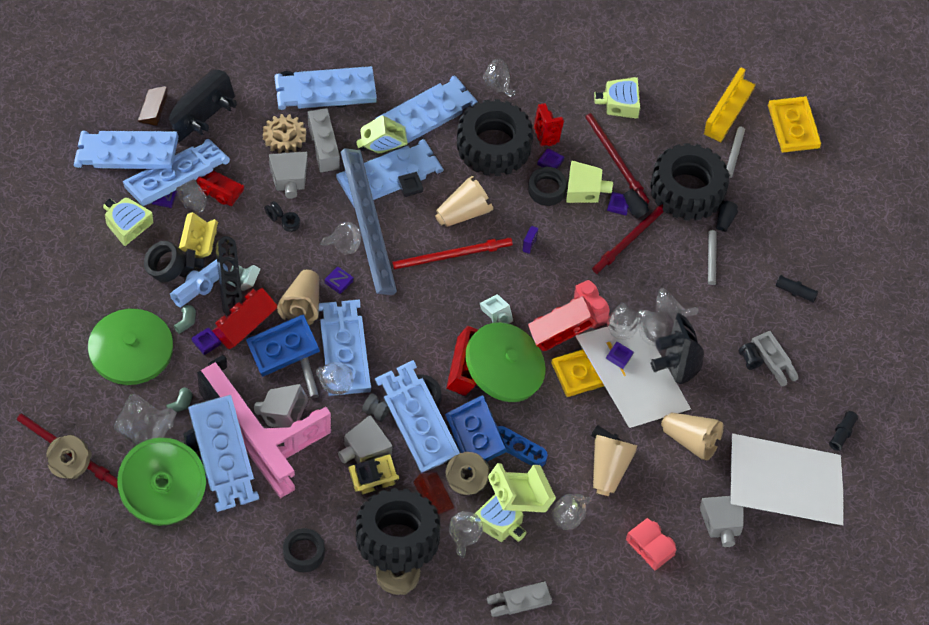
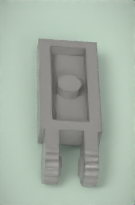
(775, 357)
(520, 599)

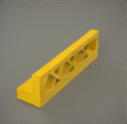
(729, 106)

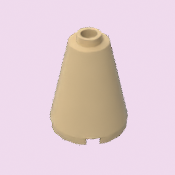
(464, 204)
(301, 298)
(694, 433)
(610, 463)

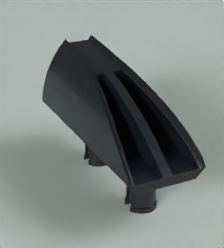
(201, 103)
(683, 352)

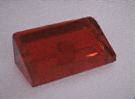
(432, 488)

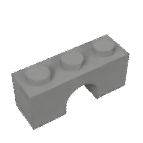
(324, 139)

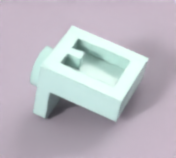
(247, 276)
(497, 310)

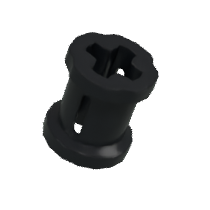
(751, 356)

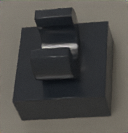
(410, 184)
(191, 263)
(368, 472)

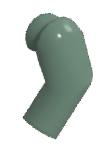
(188, 319)
(183, 401)

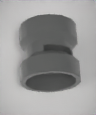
(376, 407)

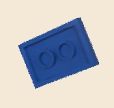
(282, 345)
(476, 429)

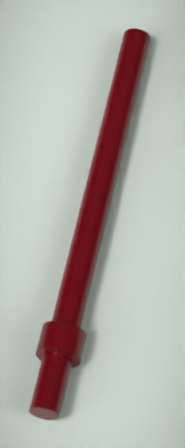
(636, 185)
(609, 257)
(100, 471)

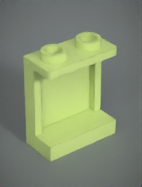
(522, 490)

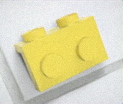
(198, 235)
(385, 466)

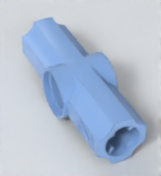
(196, 284)

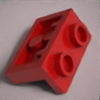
(546, 127)
(220, 187)

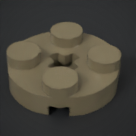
(80, 457)
(479, 469)
(397, 585)

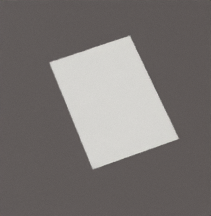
(641, 393)
(786, 479)

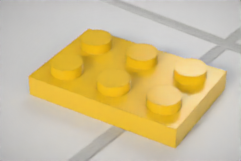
(794, 124)
(577, 373)

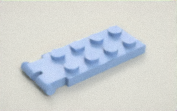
(326, 88)
(431, 108)
(127, 149)
(187, 165)
(386, 169)
(345, 341)
(418, 418)
(223, 451)

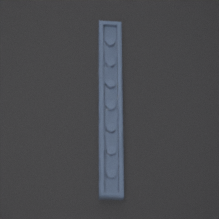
(368, 222)

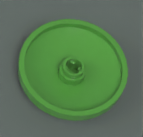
(130, 346)
(505, 362)
(161, 481)

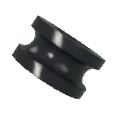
(273, 211)
(290, 216)

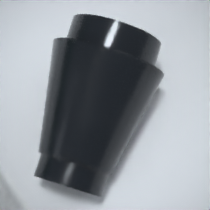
(636, 203)
(726, 215)

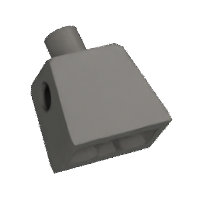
(289, 172)
(282, 406)
(365, 443)
(722, 518)

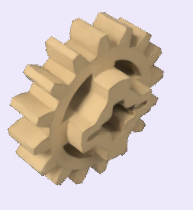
(284, 134)

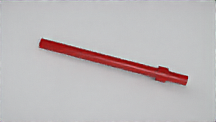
(490, 245)

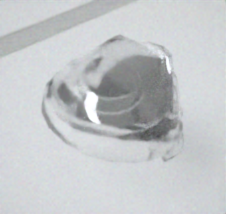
(495, 72)
(345, 238)
(669, 307)
(623, 322)
(652, 326)
(335, 378)
(570, 511)
(465, 530)

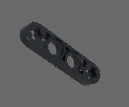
(225, 276)

